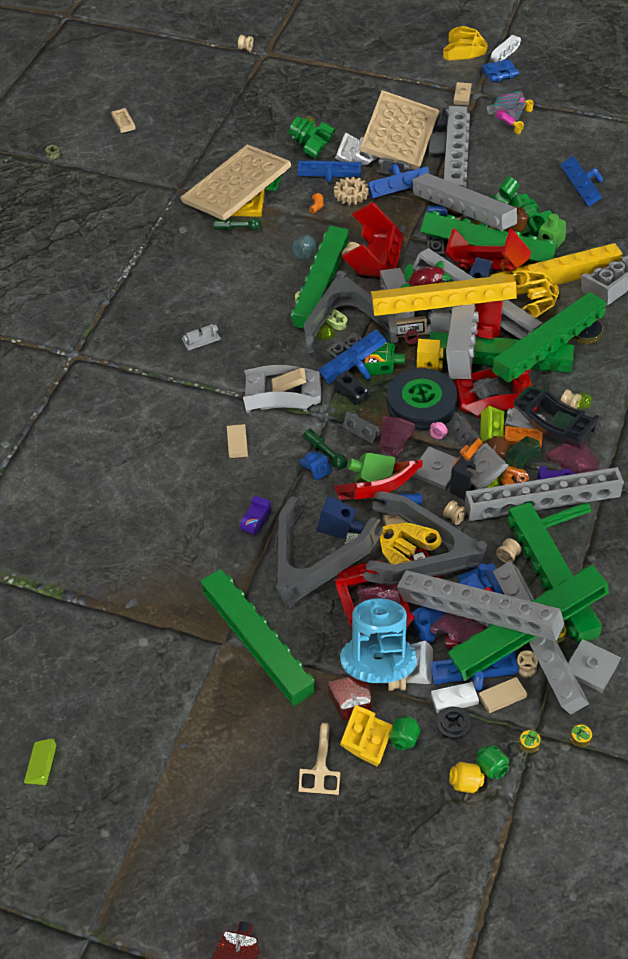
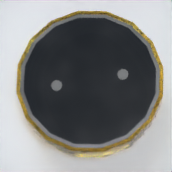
(591, 334)

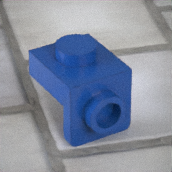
(317, 464)

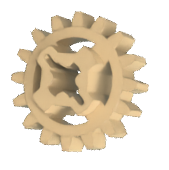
(349, 190)

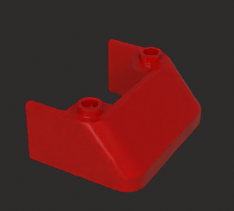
(383, 240)
(504, 257)

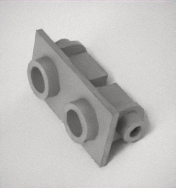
(196, 339)
(516, 419)

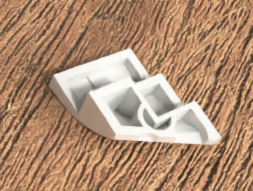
(349, 151)

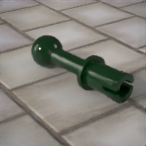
(254, 224)
(339, 461)

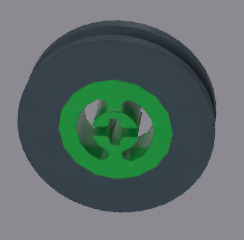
(417, 386)

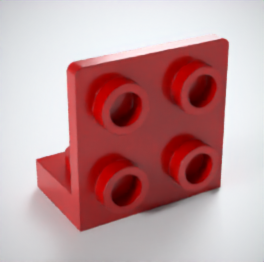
(489, 319)

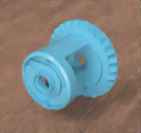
(389, 643)

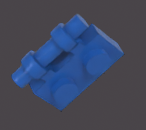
(500, 70)

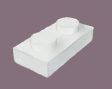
(458, 696)

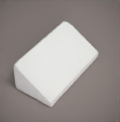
(422, 671)

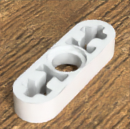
(505, 48)

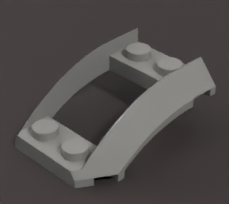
(256, 396)

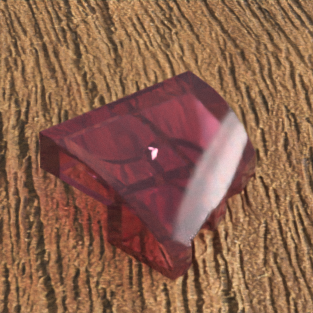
(394, 435)
(574, 458)
(379, 591)
(458, 627)

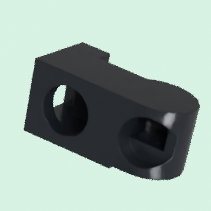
(350, 387)

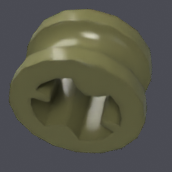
(52, 152)

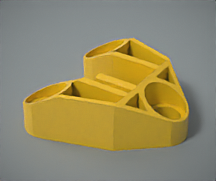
(465, 44)
(531, 279)
(414, 533)

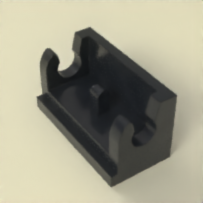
(461, 478)

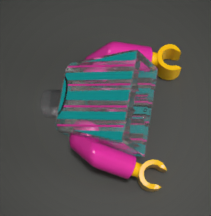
(509, 108)

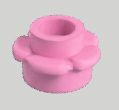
(438, 430)

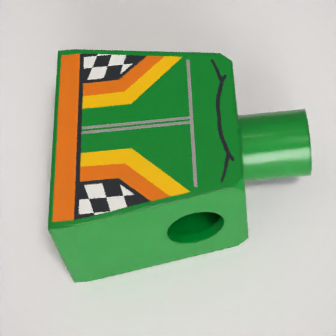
(383, 360)

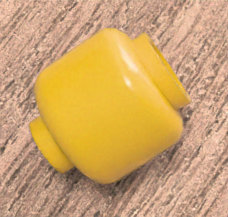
(466, 777)

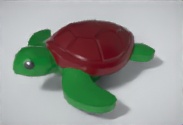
(425, 275)

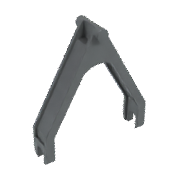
(342, 293)
(462, 554)
(296, 582)

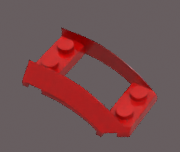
(469, 401)
(401, 473)
(353, 576)

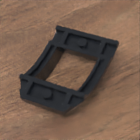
(573, 434)

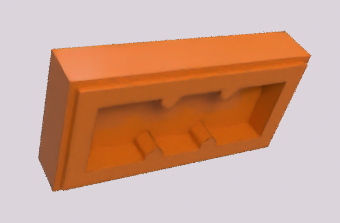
(516, 434)
(469, 451)

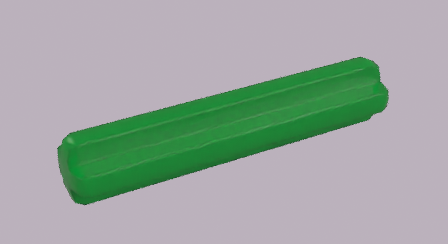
(566, 515)

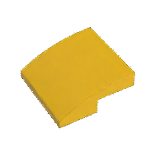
(366, 735)

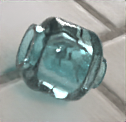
(304, 246)

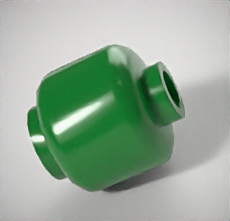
(404, 733)
(492, 761)

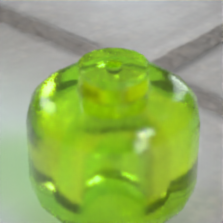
(326, 332)
(585, 401)

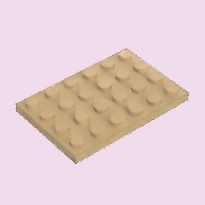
(399, 129)
(235, 182)

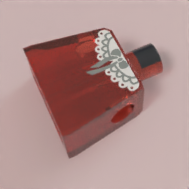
(347, 693)
(238, 944)

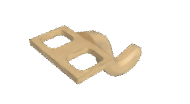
(320, 769)

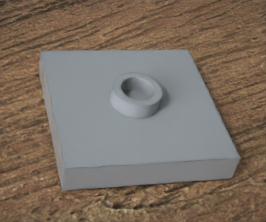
(488, 466)
(436, 468)
(593, 665)

